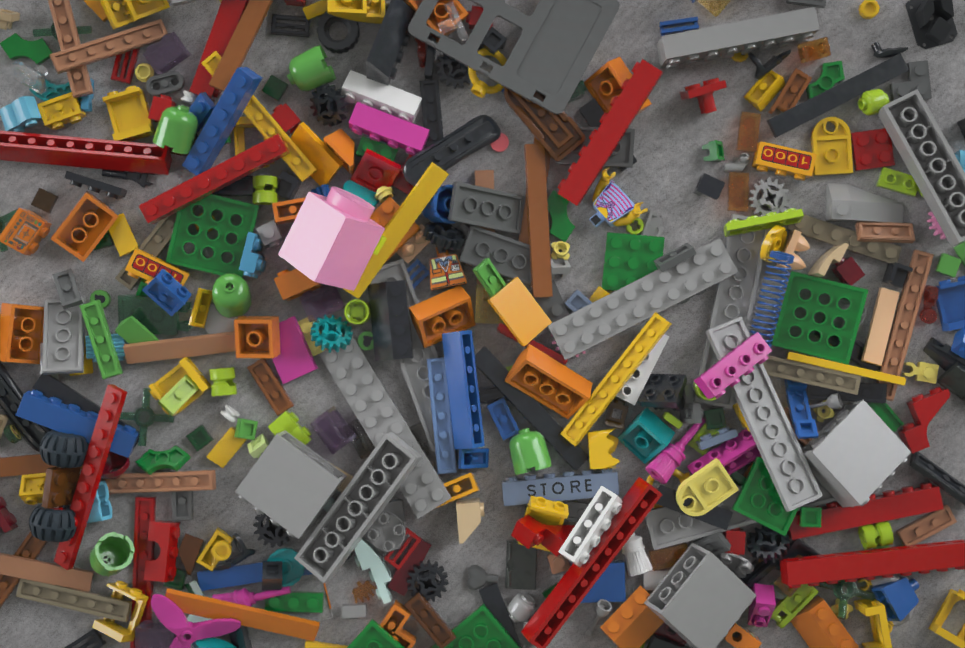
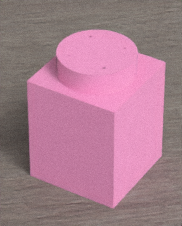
(332, 238)

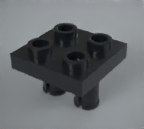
(664, 391)

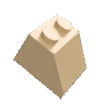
(468, 516)

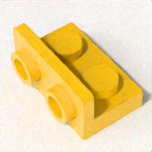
(61, 111)
(32, 488)

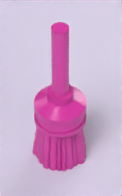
(671, 457)
(246, 598)

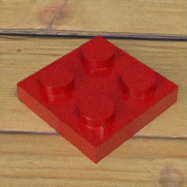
(872, 149)
(375, 171)

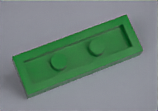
(297, 602)

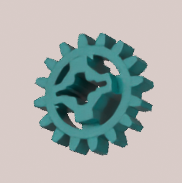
(331, 333)

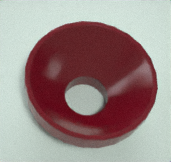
(115, 461)

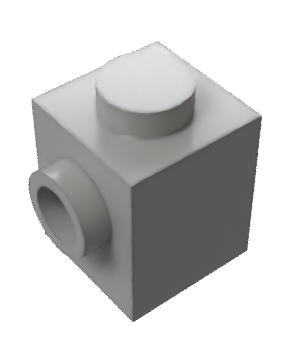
(270, 234)

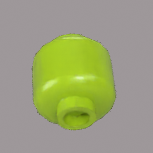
(872, 101)

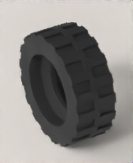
(337, 45)

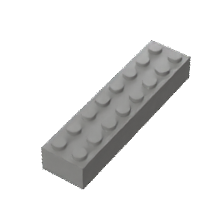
(737, 37)
(928, 161)
(358, 507)

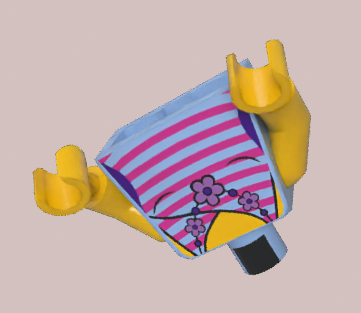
(613, 204)

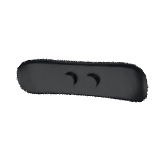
(453, 147)
(9, 403)

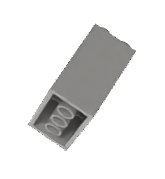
(855, 454)
(290, 484)
(700, 598)

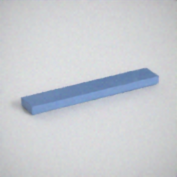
(441, 416)

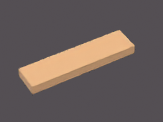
(880, 326)

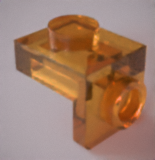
(814, 50)

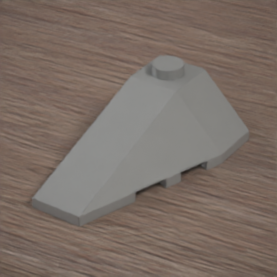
(854, 204)

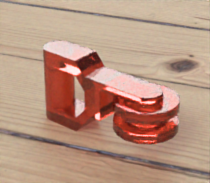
(421, 50)
(930, 296)

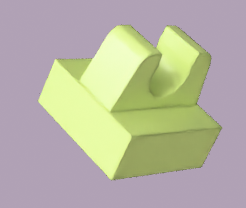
(258, 446)

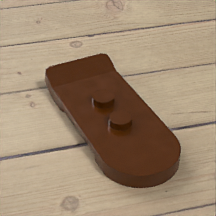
(554, 132)

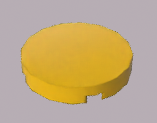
(775, 241)

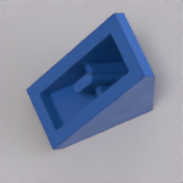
(473, 458)

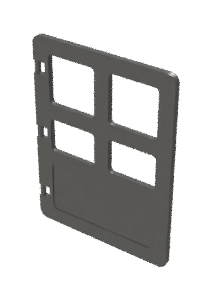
(547, 57)

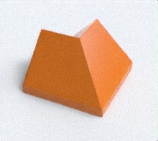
(343, 148)

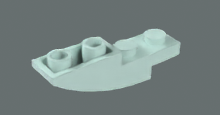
(369, 557)

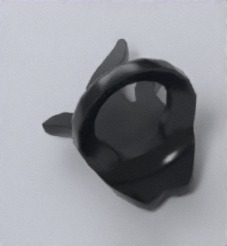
(762, 70)
(244, 553)

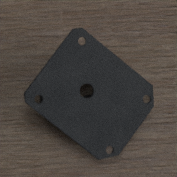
(934, 31)

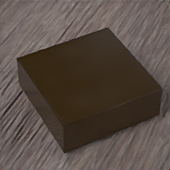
(44, 200)

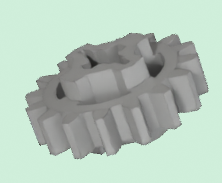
(766, 191)

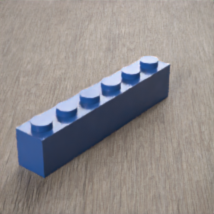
(222, 120)
(463, 390)
(72, 420)

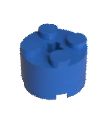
(438, 207)

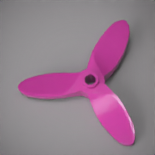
(187, 632)

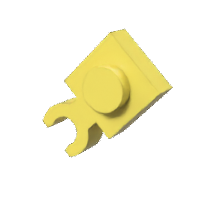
(923, 372)

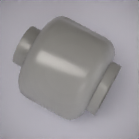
(521, 607)

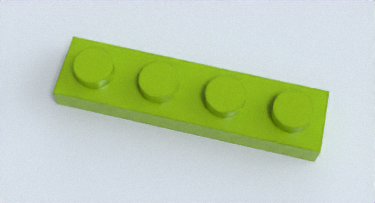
(756, 223)

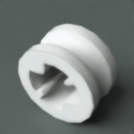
(188, 97)
(230, 413)

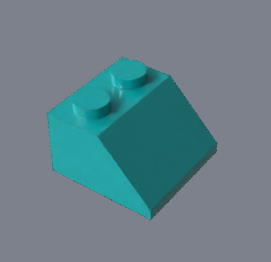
(646, 435)

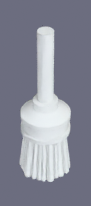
(635, 556)

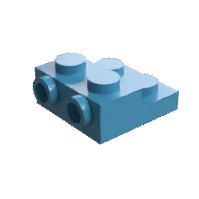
(251, 261)

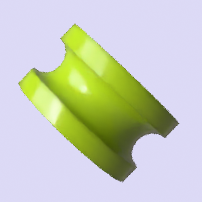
(639, 223)

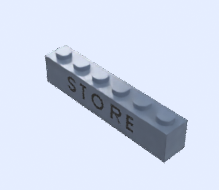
(559, 488)

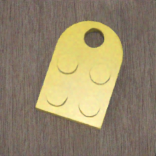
(706, 488)

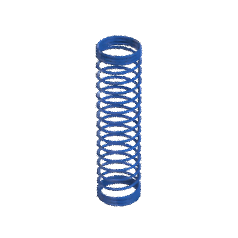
(789, 260)

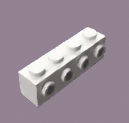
(381, 96)
(632, 389)
(591, 526)

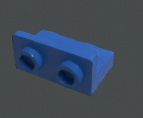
(167, 292)

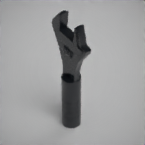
(138, 177)

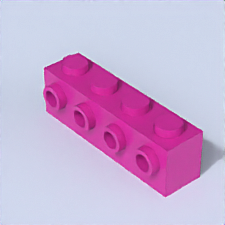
(388, 128)
(733, 365)
(732, 454)

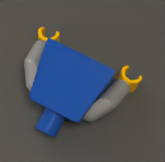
(897, 596)

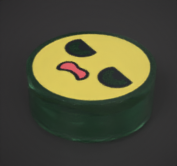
(12, 434)

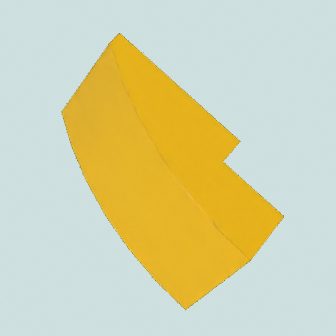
(358, 10)
(128, 11)

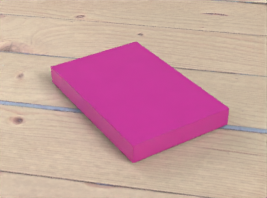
(295, 354)

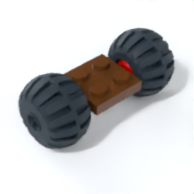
(53, 518)

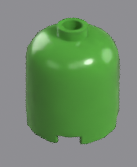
(310, 69)
(176, 129)
(231, 301)
(528, 451)
(116, 549)

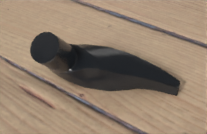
(885, 53)

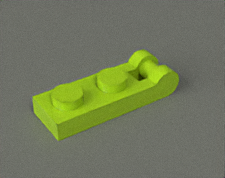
(793, 604)

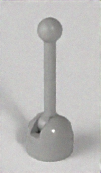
(833, 401)
(602, 608)

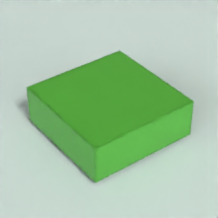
(948, 265)
(246, 429)

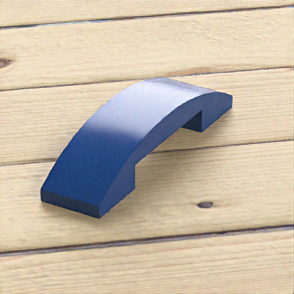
(799, 410)

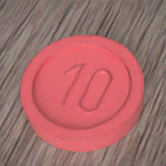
(501, 144)

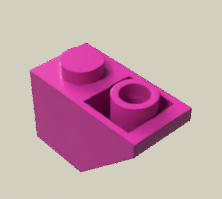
(762, 605)

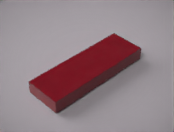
(399, 581)

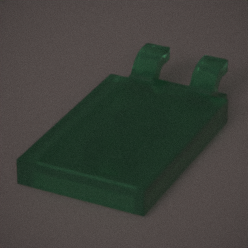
(151, 314)

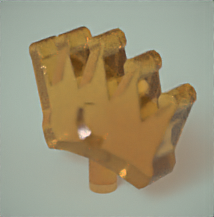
(363, 590)

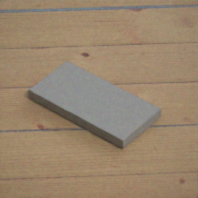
(62, 339)

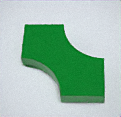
(19, 48)
(830, 75)
(557, 208)
(170, 459)

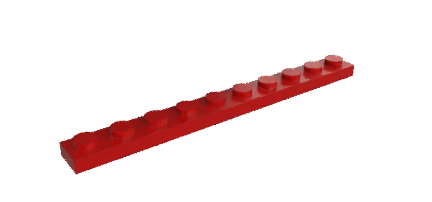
(92, 472)

